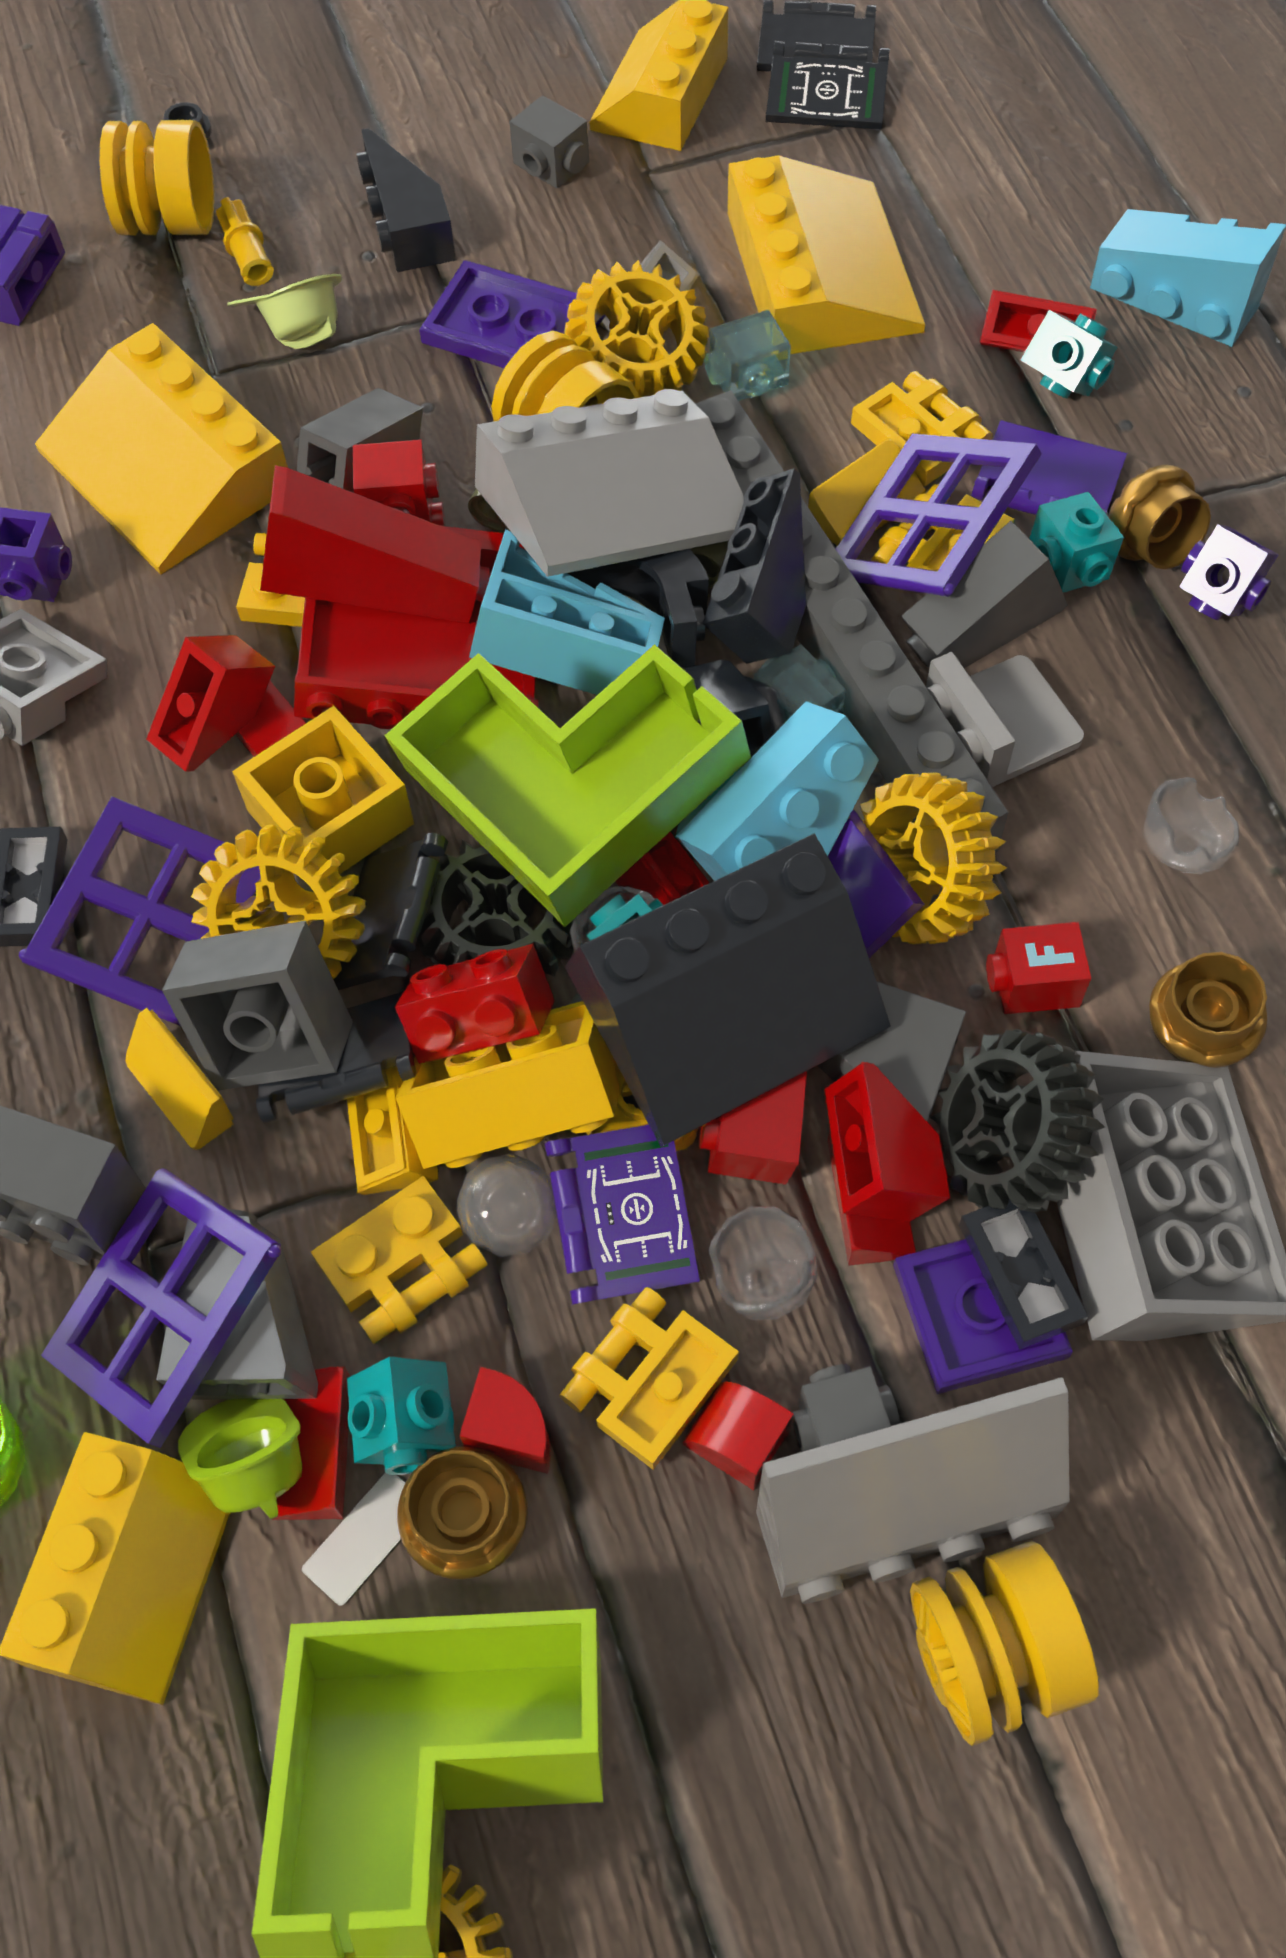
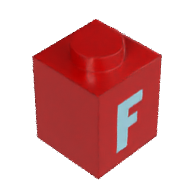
(1039, 968)

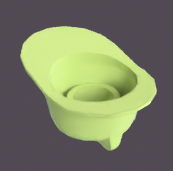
(301, 311)

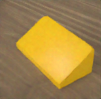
(843, 496)
(176, 1082)
(381, 1141)

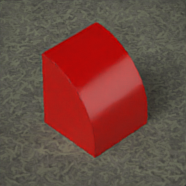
(506, 1422)
(739, 1432)

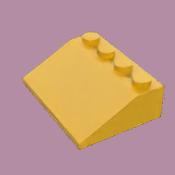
(819, 254)
(162, 449)

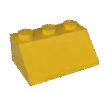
(666, 76)
(511, 1092)
(117, 1572)

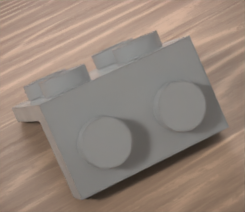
(1004, 715)

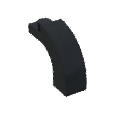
(668, 585)

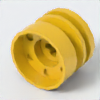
(157, 177)
(553, 374)
(1010, 1639)

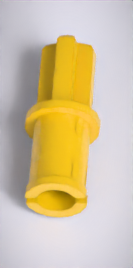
(244, 242)

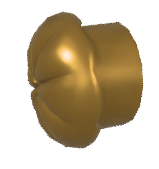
(1160, 517)
(1210, 1010)
(462, 1512)

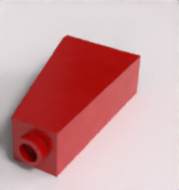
(366, 553)

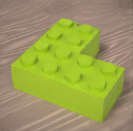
(574, 800)
(387, 1735)

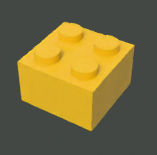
(329, 787)

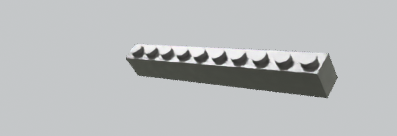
(844, 630)

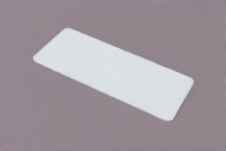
(358, 1542)

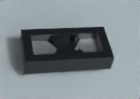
(29, 879)
(1023, 1273)

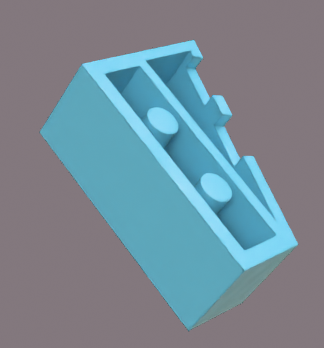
(1188, 270)
(559, 624)
(789, 789)

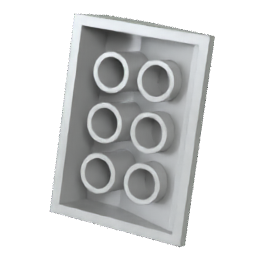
(608, 481)
(1173, 1208)
(916, 1491)

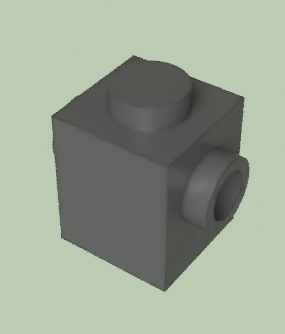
(549, 141)
(842, 1406)

